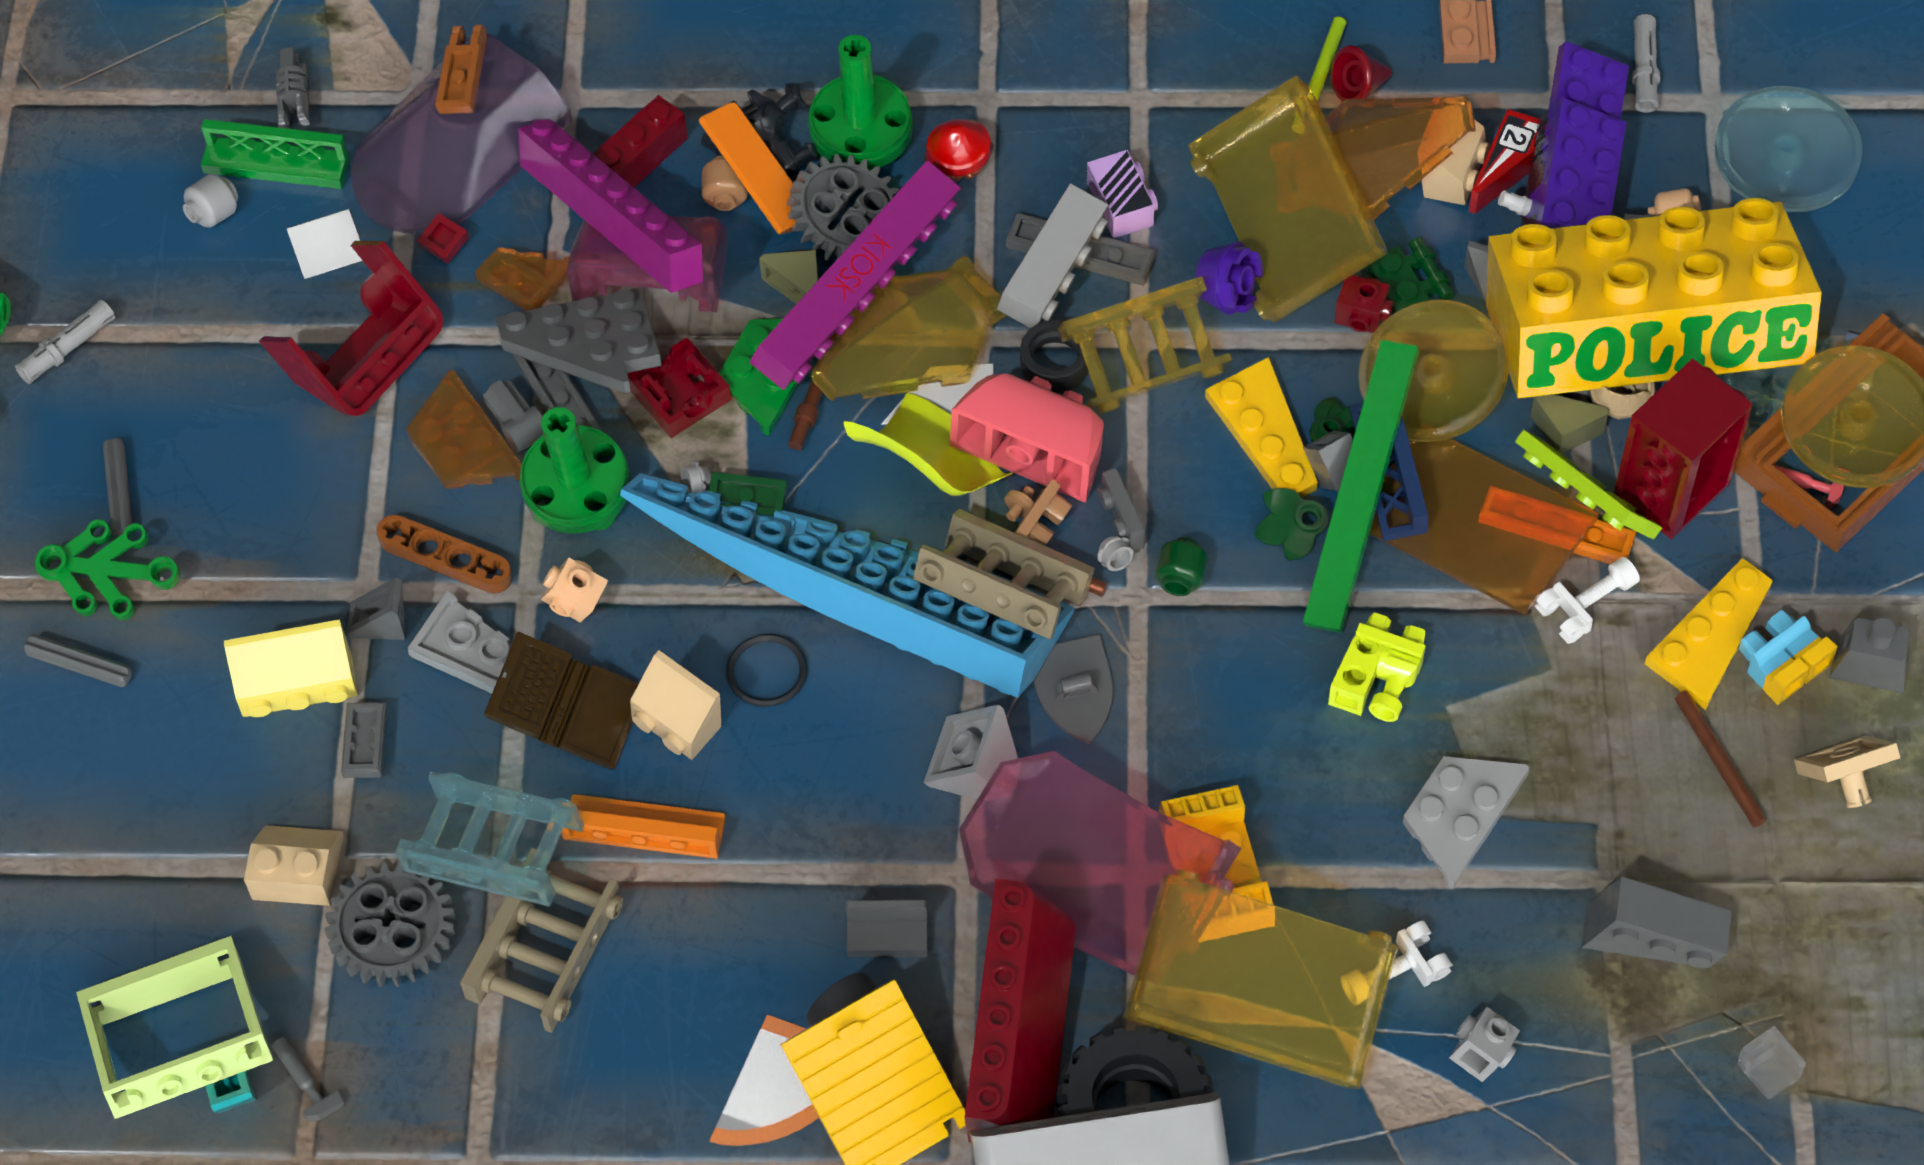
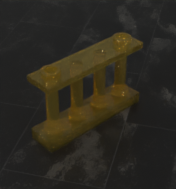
(1151, 308)

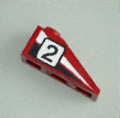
(1507, 159)

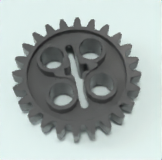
(819, 190)
(390, 924)

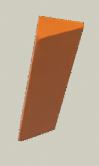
(751, 163)

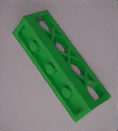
(274, 157)

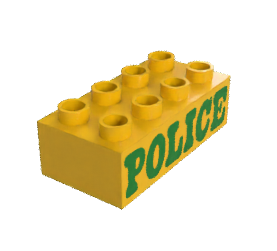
(1651, 294)

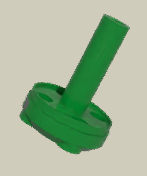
(861, 111)
(573, 475)

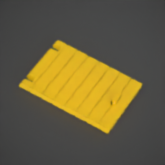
(876, 1082)

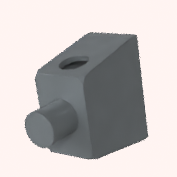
(1873, 654)

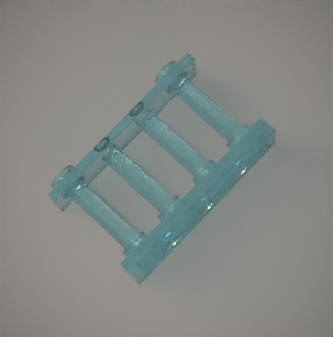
(493, 873)

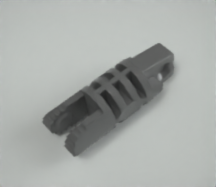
(291, 89)

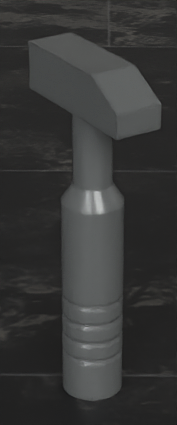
(305, 1081)

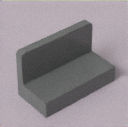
(887, 928)

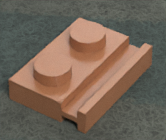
(1467, 31)

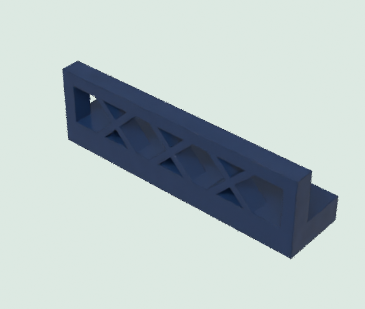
(1409, 487)

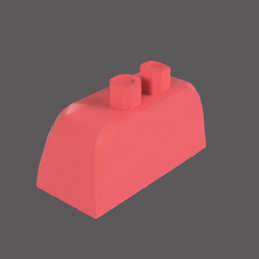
(1030, 431)

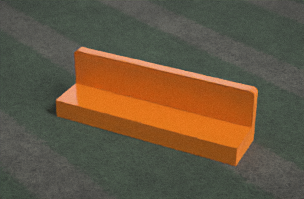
(648, 826)

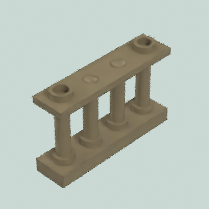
(1013, 555)
(502, 944)

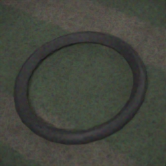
(766, 638)

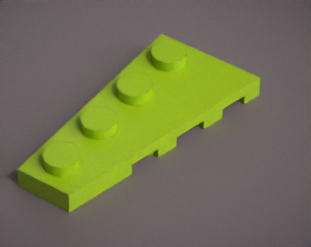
(1591, 491)

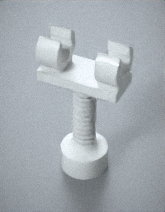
(1621, 575)
(1408, 942)

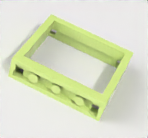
(158, 985)

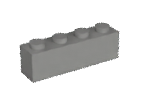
(1053, 256)

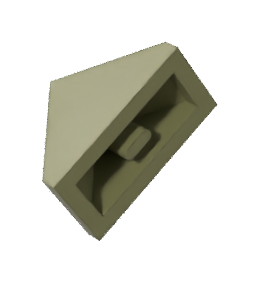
(790, 272)
(1568, 421)

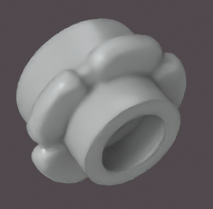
(695, 477)
(1115, 553)

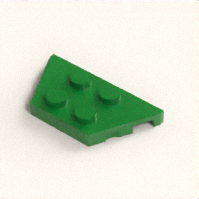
(748, 385)

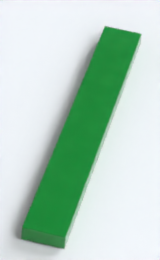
(1361, 486)

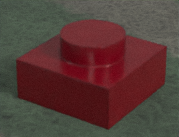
(443, 238)

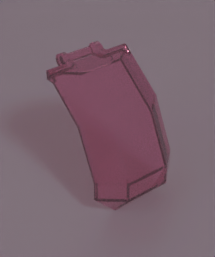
(1084, 850)

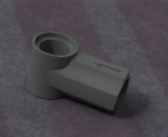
(518, 421)

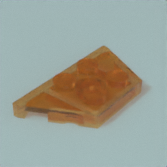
(460, 438)

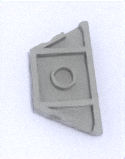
(1461, 809)

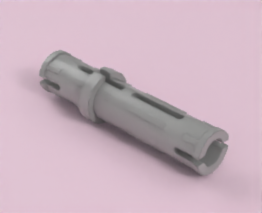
(1646, 74)
(55, 349)

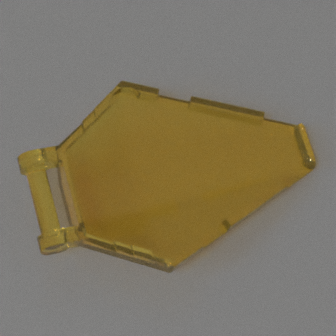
(912, 335)

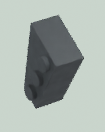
(1656, 925)

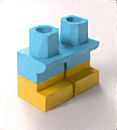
(1789, 658)

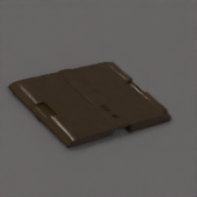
(563, 701)

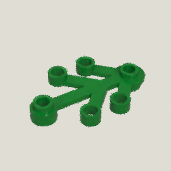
(101, 567)

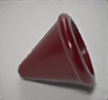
(1356, 73)

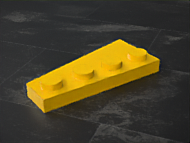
(1708, 637)

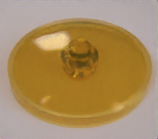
(1457, 367)
(1856, 416)

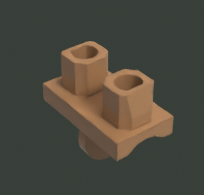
(1047, 504)

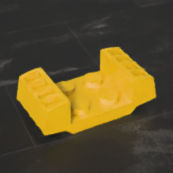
(1222, 815)

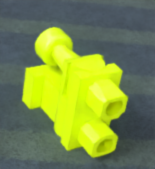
(1378, 655)

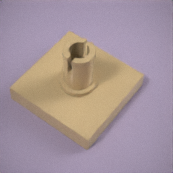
(1847, 763)

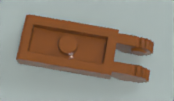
(461, 71)

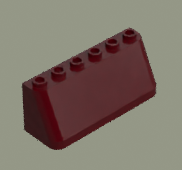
(1020, 1009)

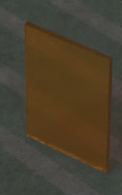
(1488, 523)

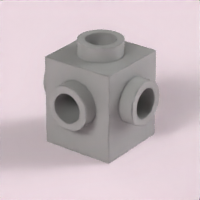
(1484, 1044)

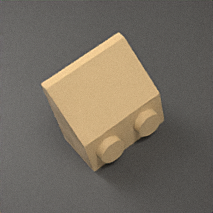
(1458, 173)
(676, 706)
(293, 865)

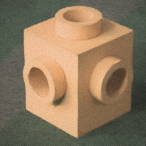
(573, 589)

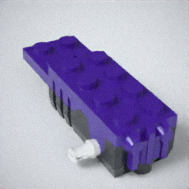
(1576, 143)

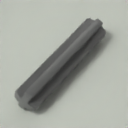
(117, 485)
(78, 660)

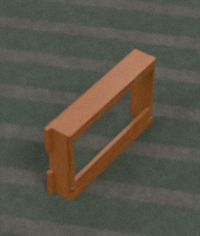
(1792, 502)

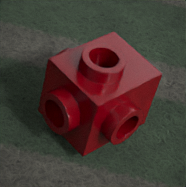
(1363, 304)

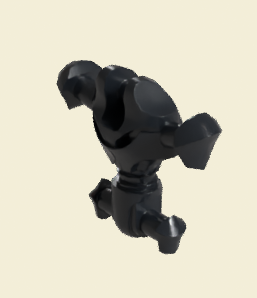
(768, 121)

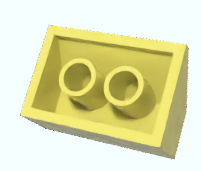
(291, 668)

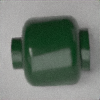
(1181, 566)

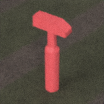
(1807, 482)

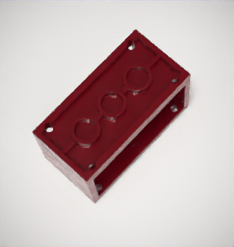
(1682, 447)

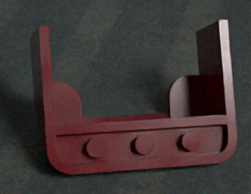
(379, 350)

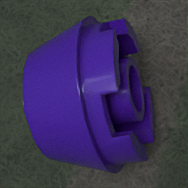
(1230, 277)

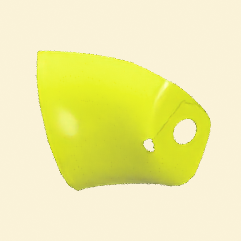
(922, 437)

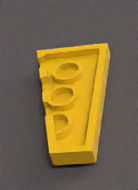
(1263, 426)

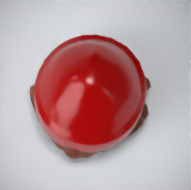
(959, 148)

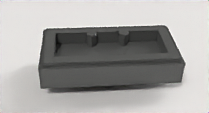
(364, 740)

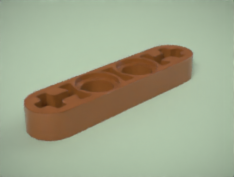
(441, 558)

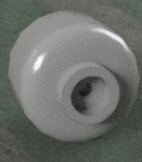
(210, 200)

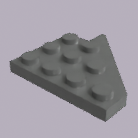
(586, 337)

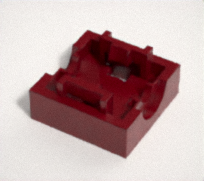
(680, 401)

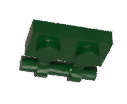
(1399, 274)

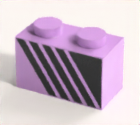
(1121, 186)

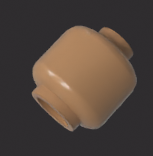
(721, 185)

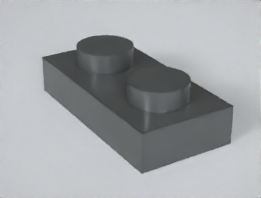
(1116, 498)

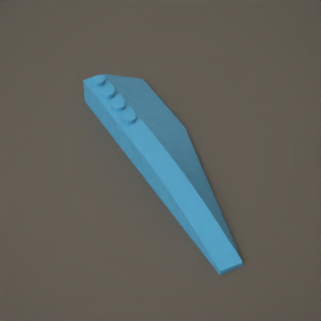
(852, 582)

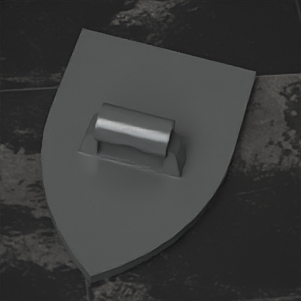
(1076, 687)

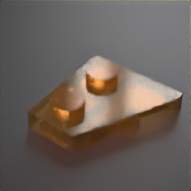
(522, 277)

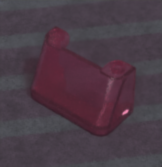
(599, 263)

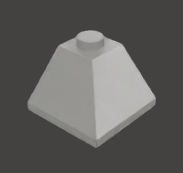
(970, 751)

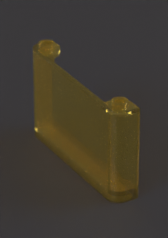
(1289, 197)
(1261, 980)

